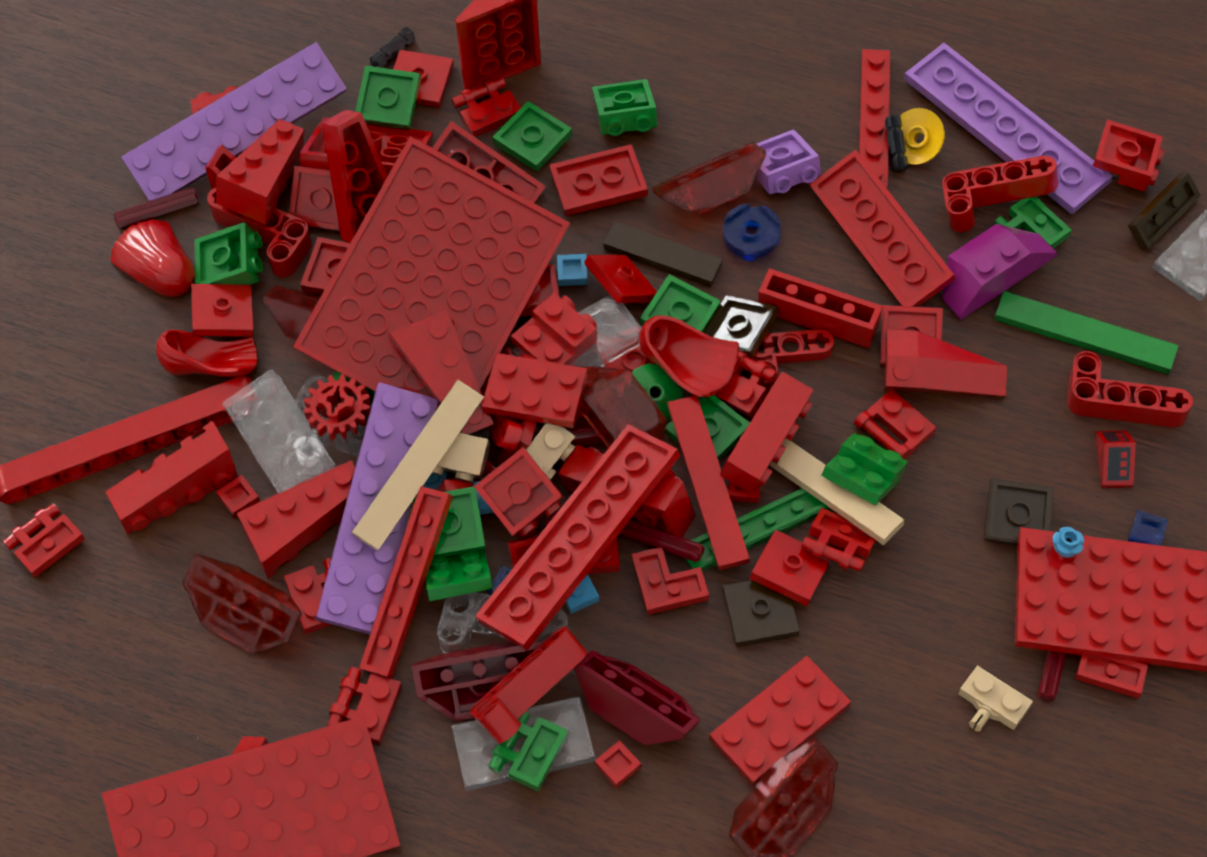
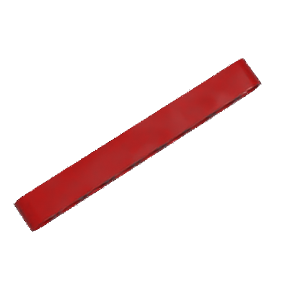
(116, 442)

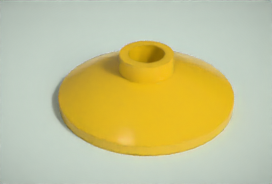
(918, 122)

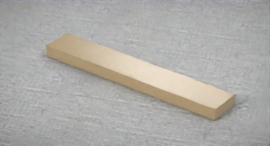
(417, 465)
(806, 472)

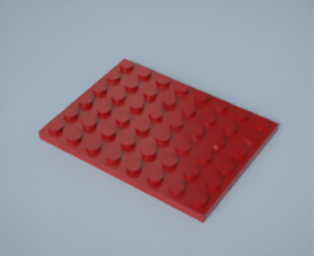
(427, 247)

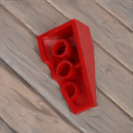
(479, 157)
(933, 366)

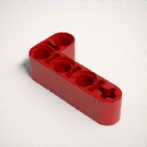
(995, 185)
(279, 237)
(1174, 401)
(527, 683)

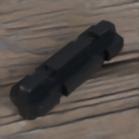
(392, 48)
(896, 143)

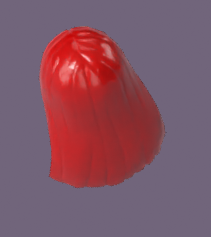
(154, 258)
(189, 354)
(688, 355)

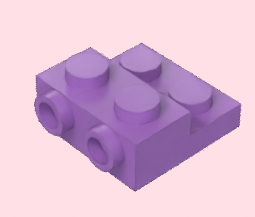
(787, 163)

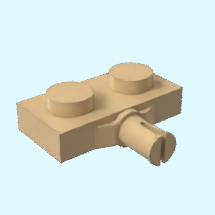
(993, 700)

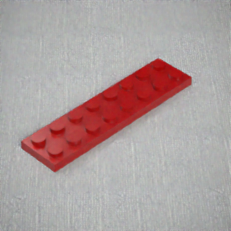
(577, 537)

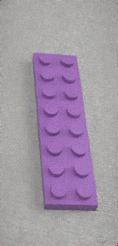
(235, 121)
(1004, 123)
(356, 570)

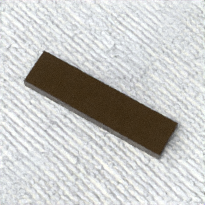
(663, 253)

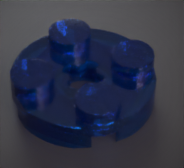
(751, 245)

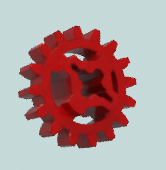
(341, 416)

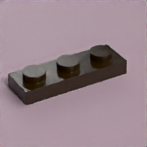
(1164, 210)

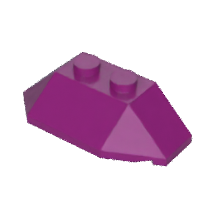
(992, 266)

